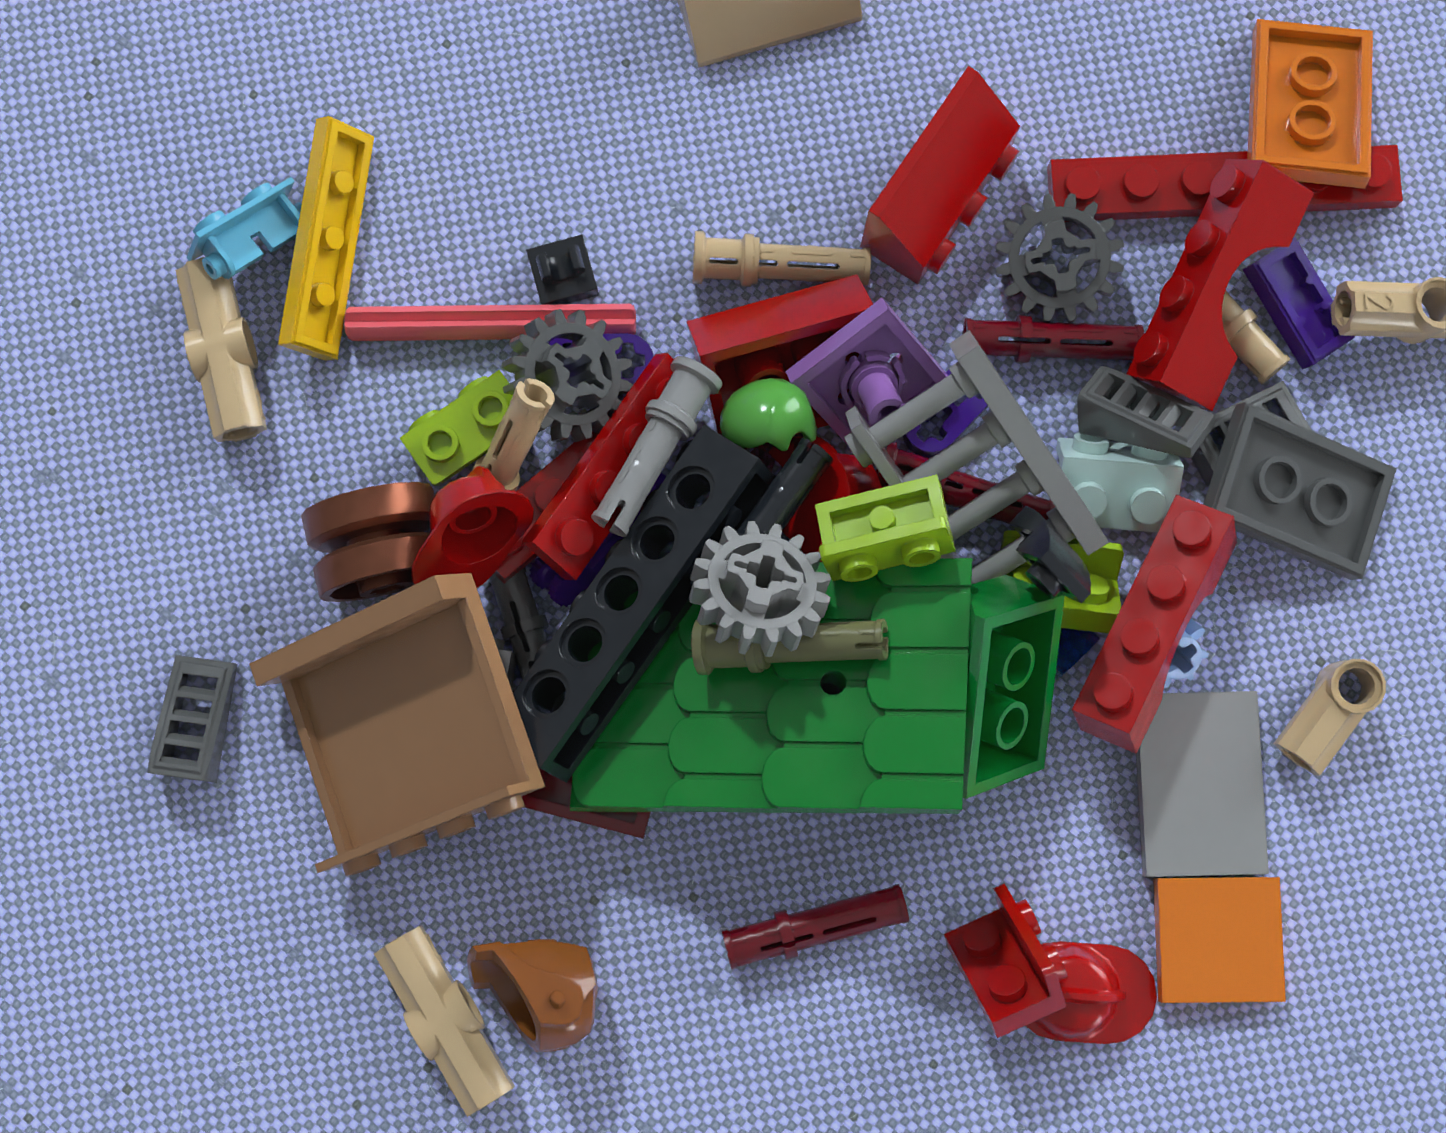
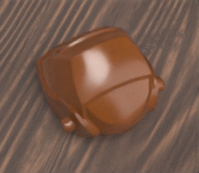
(542, 988)

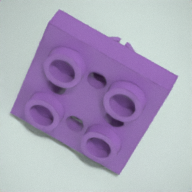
(872, 381)

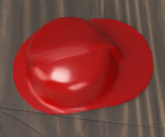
(472, 528)
(1105, 995)

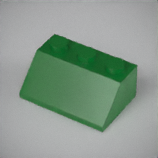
(1009, 681)

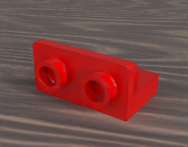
(1008, 966)

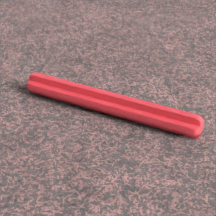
(472, 321)

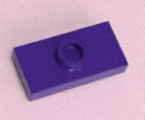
(1296, 303)

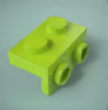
(461, 432)
(884, 529)

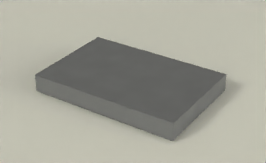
(1300, 491)

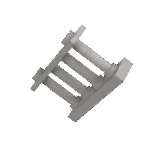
(1002, 425)

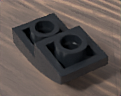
(1053, 562)

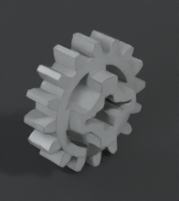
(759, 588)

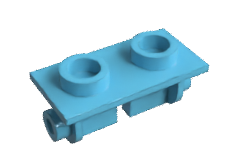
(228, 238)

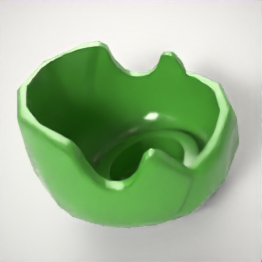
(768, 413)

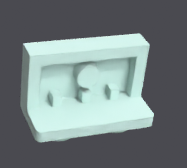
(1120, 481)

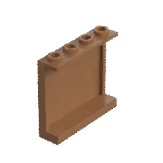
(405, 721)

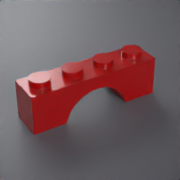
(1185, 342)
(1137, 654)

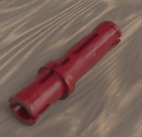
(1118, 345)
(814, 926)

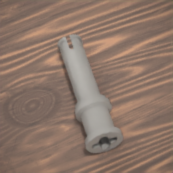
(669, 420)

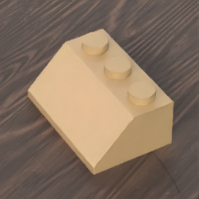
(740, 27)

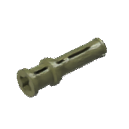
(830, 643)

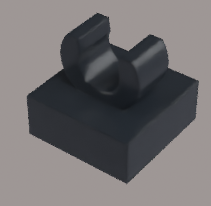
(562, 271)

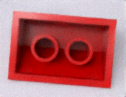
(942, 180)
(773, 335)

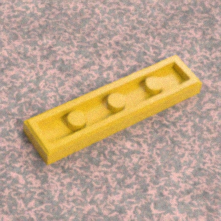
(326, 239)

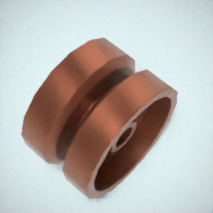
(369, 539)

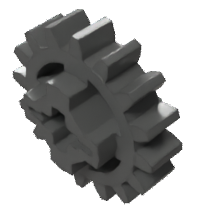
(1055, 233)
(591, 367)

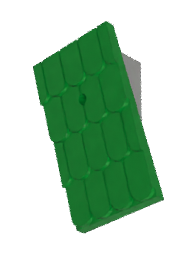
(802, 731)

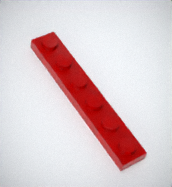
(1181, 184)

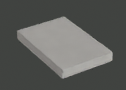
(1202, 787)

